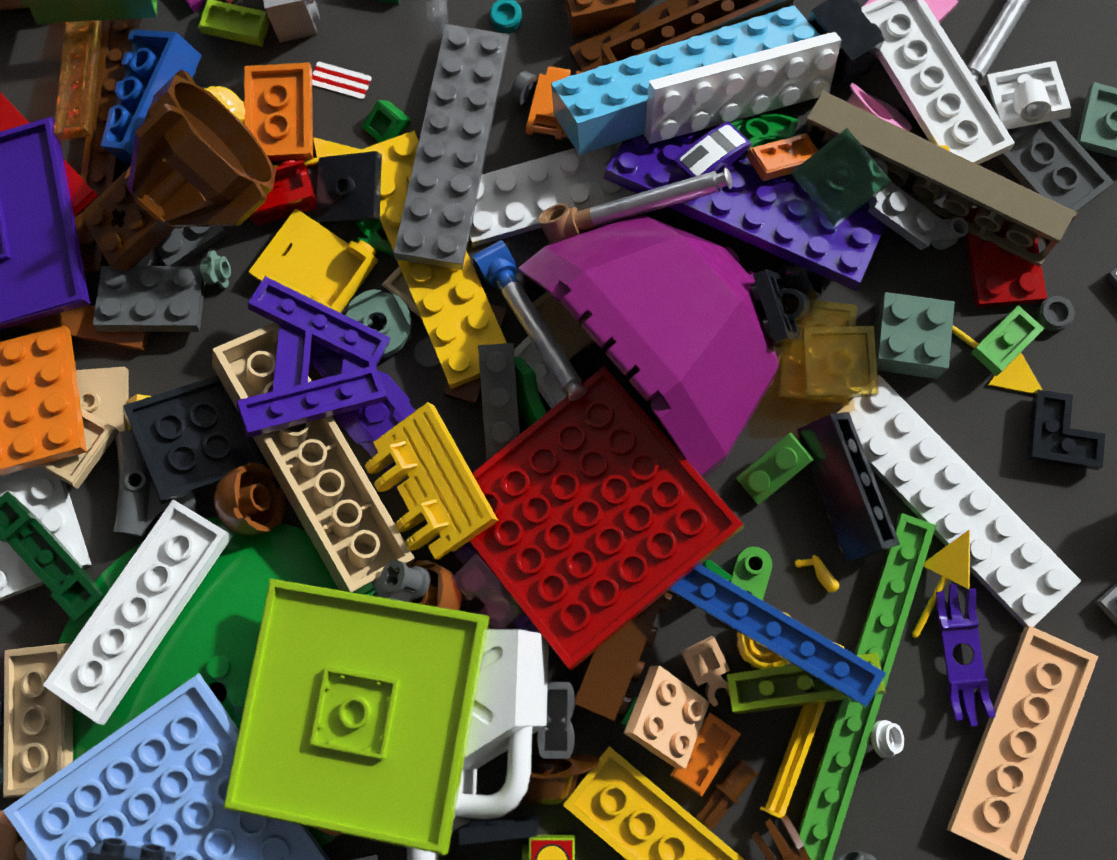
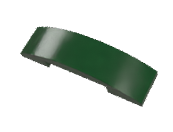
(47, 558)

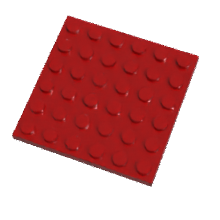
(595, 517)

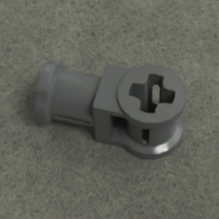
(399, 585)

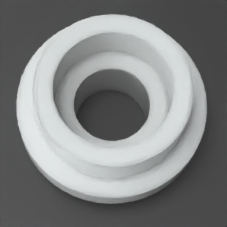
(887, 739)

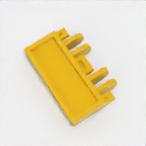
(437, 485)

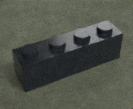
(848, 487)

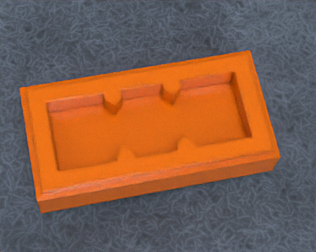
(781, 156)
(708, 754)

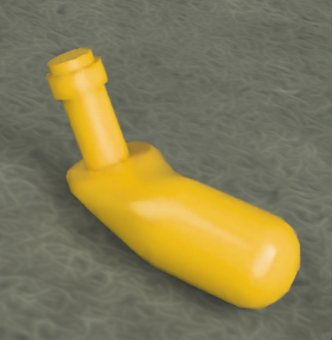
(821, 571)

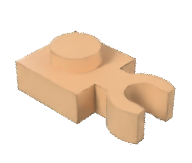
(706, 666)

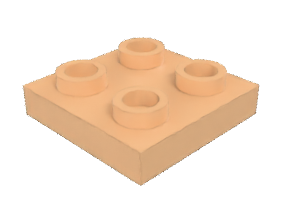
(667, 717)

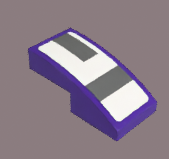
(713, 150)

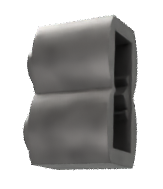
(558, 736)

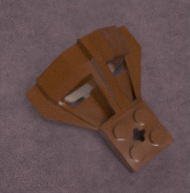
(183, 173)

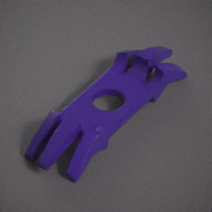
(963, 676)

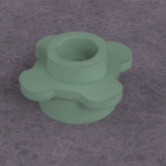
(215, 269)

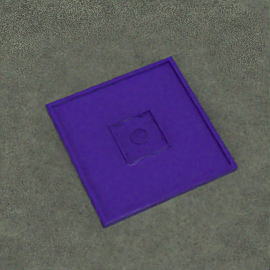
(37, 228)

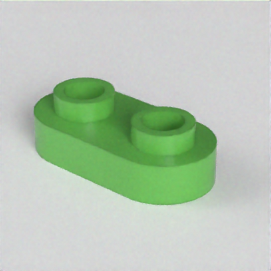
(750, 580)

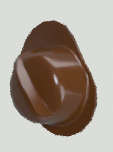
(555, 779)

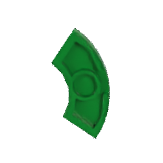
(766, 129)
(528, 398)

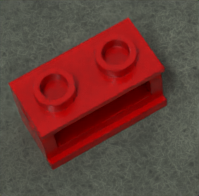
(290, 191)

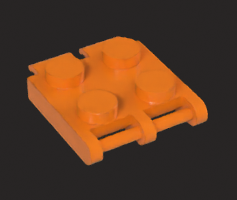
(541, 114)

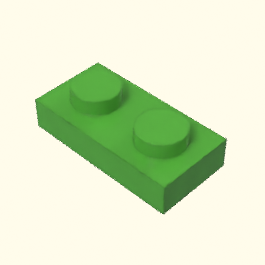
(1007, 340)
(774, 468)

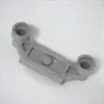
(913, 219)

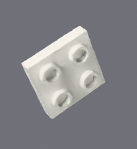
(1029, 95)

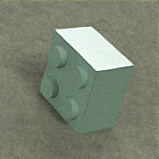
(913, 334)

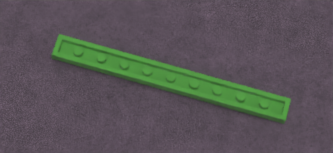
(852, 721)

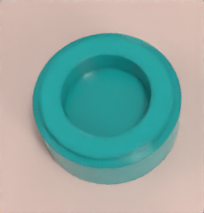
(506, 16)

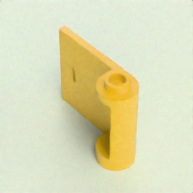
(315, 262)

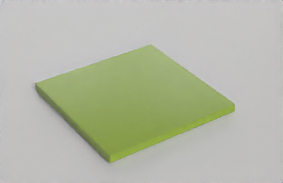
(358, 715)

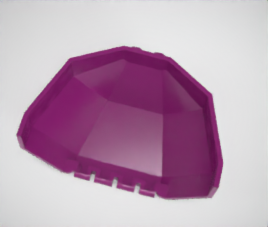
(676, 316)

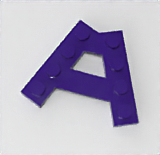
(293, 397)

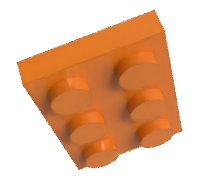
(280, 109)

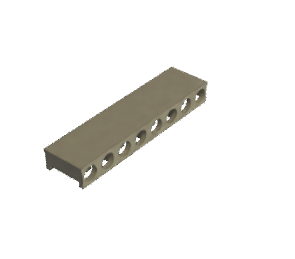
(942, 170)

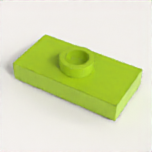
(234, 22)

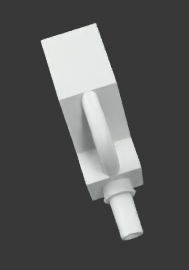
(505, 715)

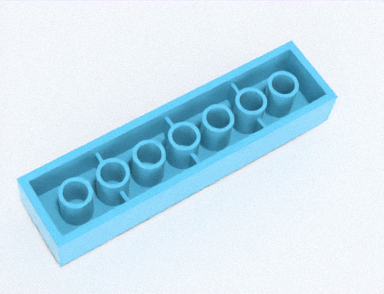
(612, 99)

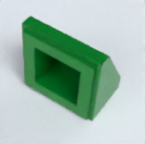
(385, 121)

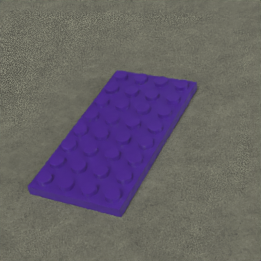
(763, 213)

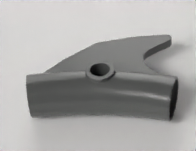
(137, 504)

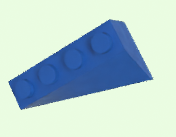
(149, 66)

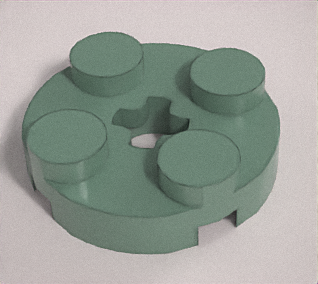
(385, 306)

